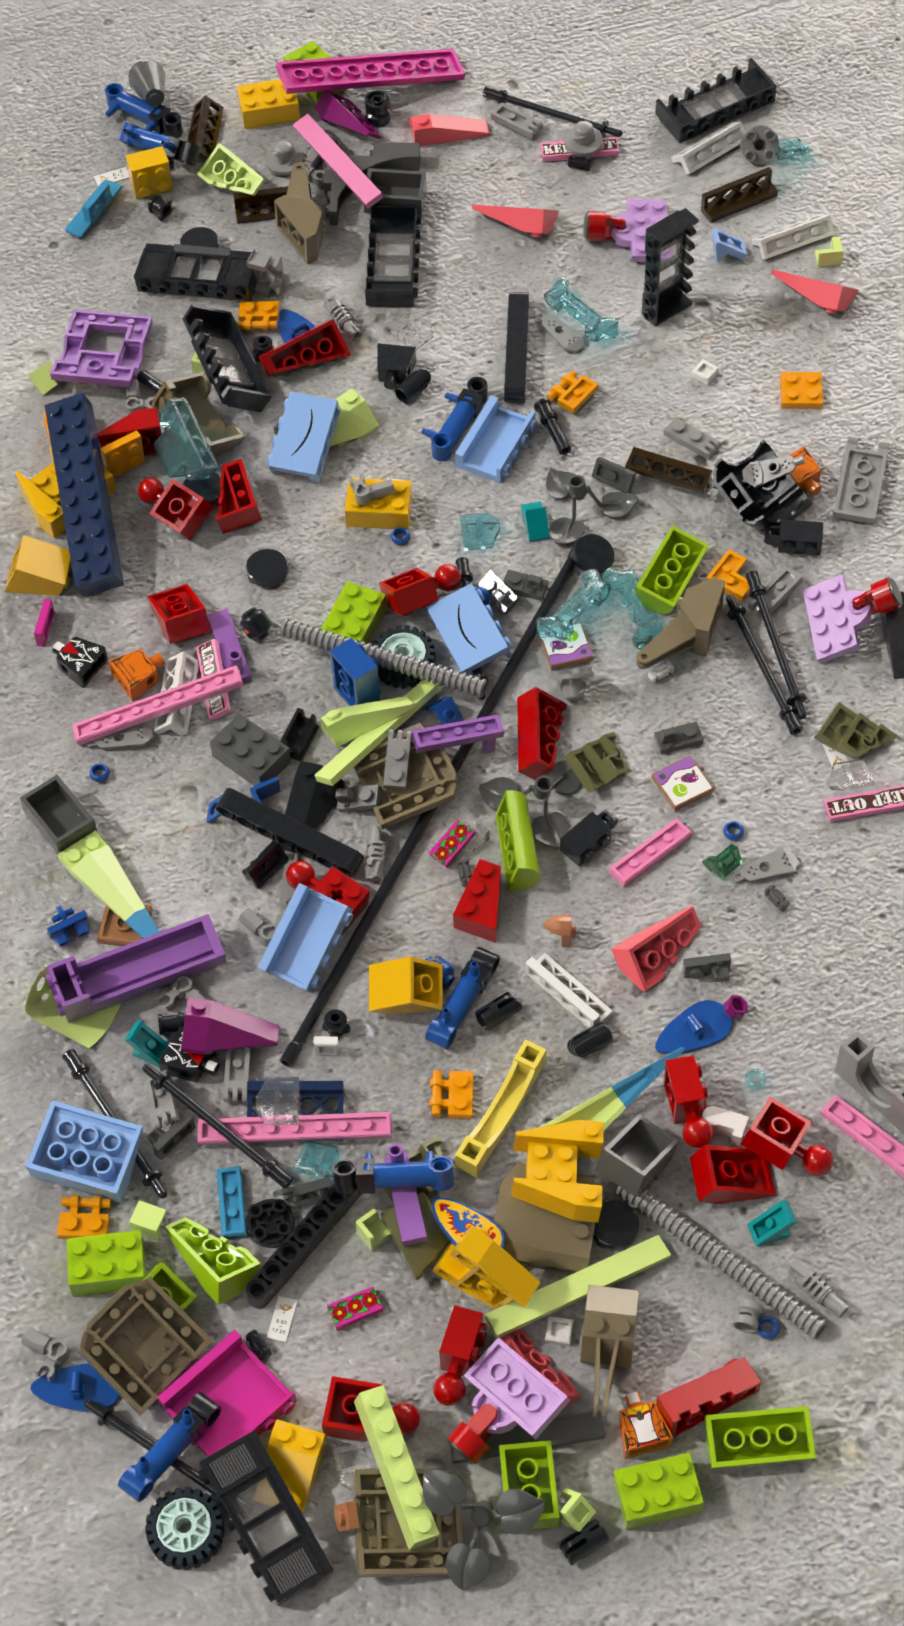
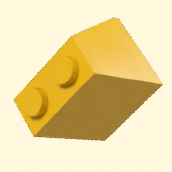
(38, 568)
(405, 986)

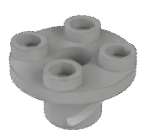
(583, 140)
(759, 144)
(282, 158)
(572, 683)

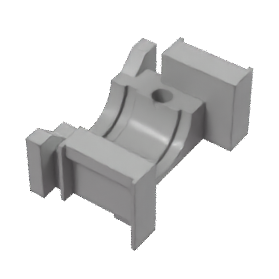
(272, 274)

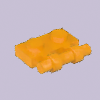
(258, 315)
(576, 395)
(460, 1094)
(83, 1224)

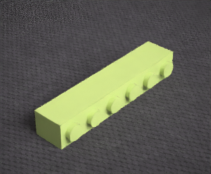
(396, 1467)

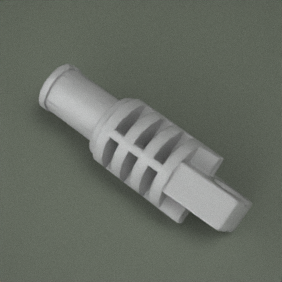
(342, 317)
(817, 1288)

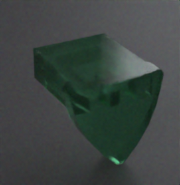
(724, 862)

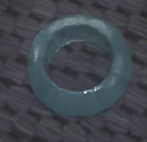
(752, 1085)

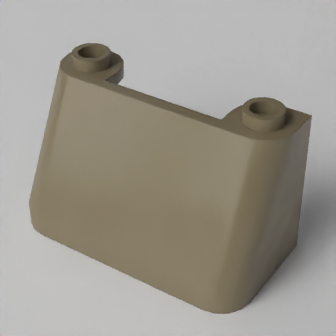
(196, 390)

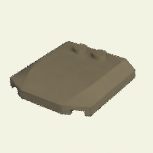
(429, 783)
(541, 1236)
(141, 1342)
(380, 1541)

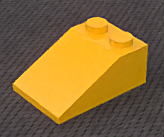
(297, 1457)

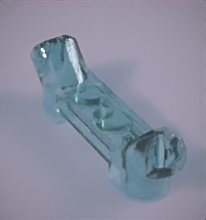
(560, 299)
(561, 623)
(647, 625)

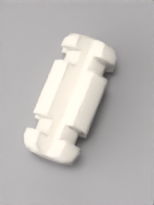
(660, 671)

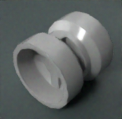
(748, 1316)

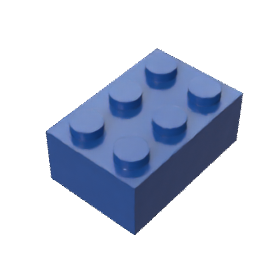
(354, 673)

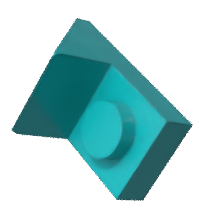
(535, 521)
(147, 1043)
(773, 1224)

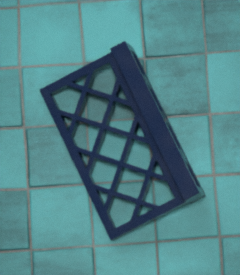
(308, 1090)

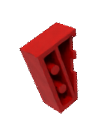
(237, 499)
(480, 902)

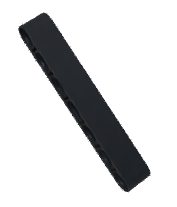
(516, 347)
(289, 832)
(300, 1248)

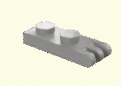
(516, 120)
(692, 438)
(779, 589)
(397, 760)
(237, 1073)
(162, 1104)

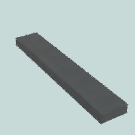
(560, 1431)

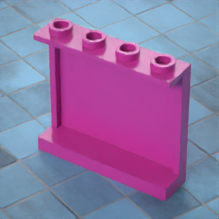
(239, 1384)

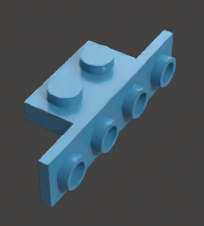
(93, 208)

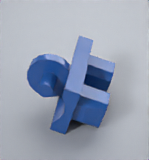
(58, 931)

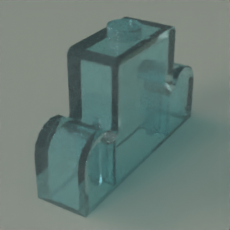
(182, 444)

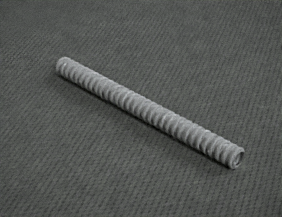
(388, 659)
(726, 1261)

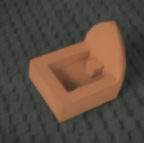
(562, 926)
(346, 1516)

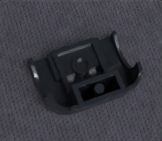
(764, 504)

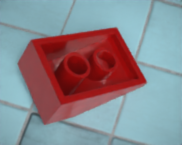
(144, 421)
(179, 613)
(730, 1175)

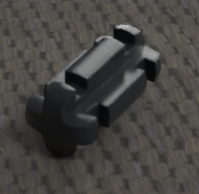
(579, 163)
(258, 1344)

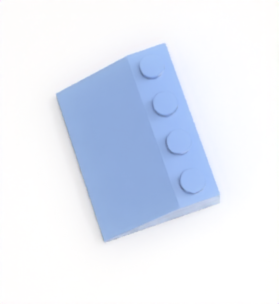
(85, 1151)

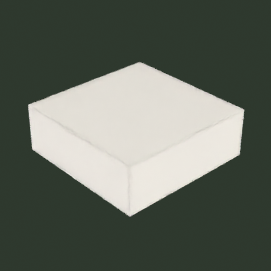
(705, 372)
(326, 1045)
(559, 1331)

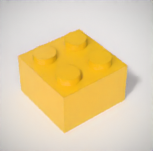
(149, 172)

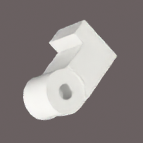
(727, 1123)

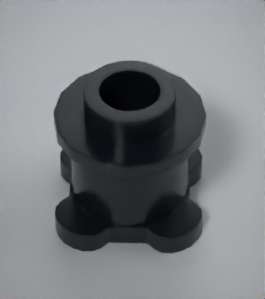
(160, 207)
(261, 345)
(336, 1023)

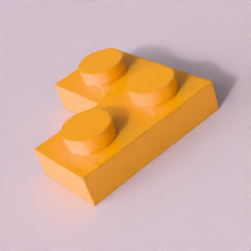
(728, 570)

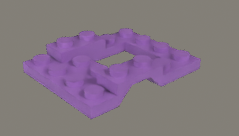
(99, 366)

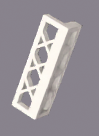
(710, 147)
(794, 236)
(184, 672)
(564, 995)

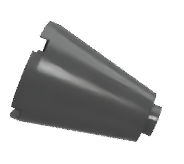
(148, 81)

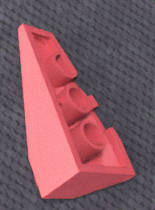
(438, 129)
(524, 219)
(824, 294)
(652, 950)
(523, 1346)

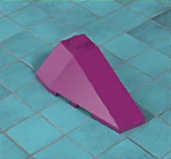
(344, 112)
(217, 1027)

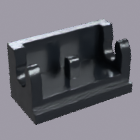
(300, 734)

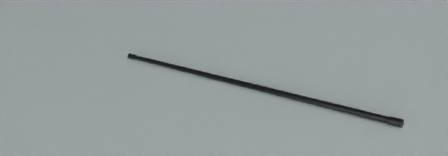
(295, 1046)

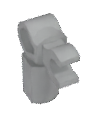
(311, 163)
(133, 399)
(364, 494)
(258, 926)
(181, 989)
(56, 1351)

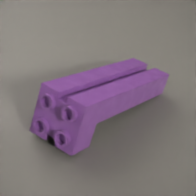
(134, 968)

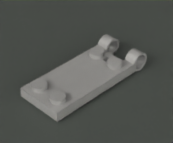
(860, 482)

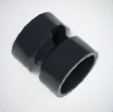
(377, 108)

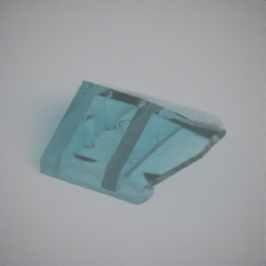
(792, 148)
(479, 530)
(316, 1159)

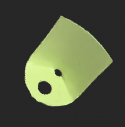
(82, 1030)

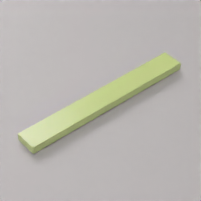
(364, 744)
(575, 1286)

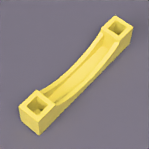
(483, 1139)

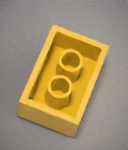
(267, 104)
(384, 512)

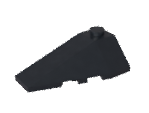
(894, 636)
(310, 799)

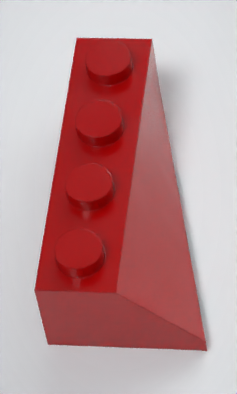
(309, 348)
(538, 730)

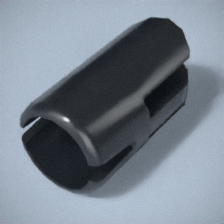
(413, 385)
(498, 1011)
(590, 1040)
(582, 1543)

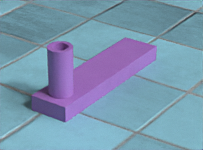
(229, 645)
(460, 733)
(406, 1204)

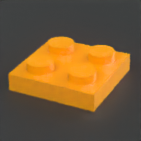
(801, 390)
(123, 454)

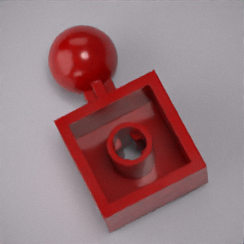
(175, 506)
(417, 588)
(333, 885)
(687, 1099)
(778, 1135)
(458, 1353)
(344, 1424)

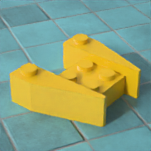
(44, 498)
(553, 1168)
(486, 1271)

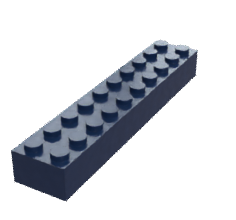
(84, 495)

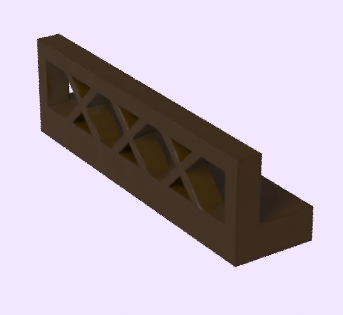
(200, 126)
(738, 198)
(254, 204)
(669, 470)

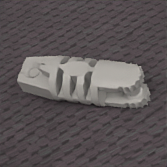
(376, 854)

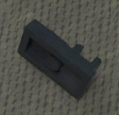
(265, 864)

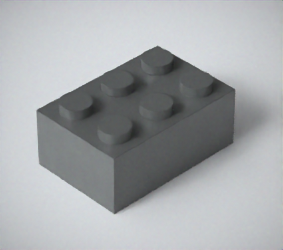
(399, 187)
(250, 751)
(57, 814)
(636, 1155)

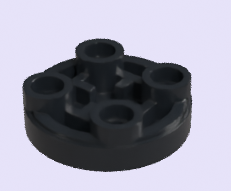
(200, 237)
(206, 488)
(592, 552)
(267, 568)
(270, 1222)
(616, 1225)

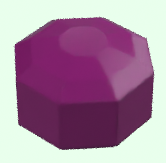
(735, 1007)

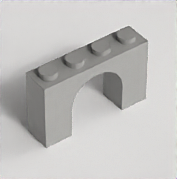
(857, 1069)

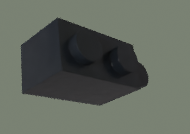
(796, 537)
(588, 837)

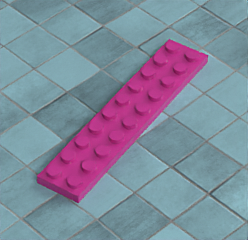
(369, 71)

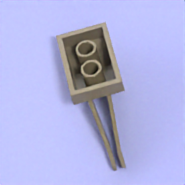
(299, 216)
(691, 628)
(608, 1334)

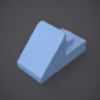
(727, 244)

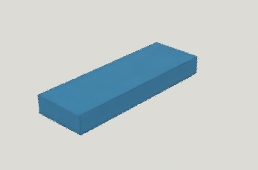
(231, 1202)

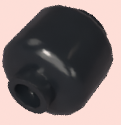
(255, 623)

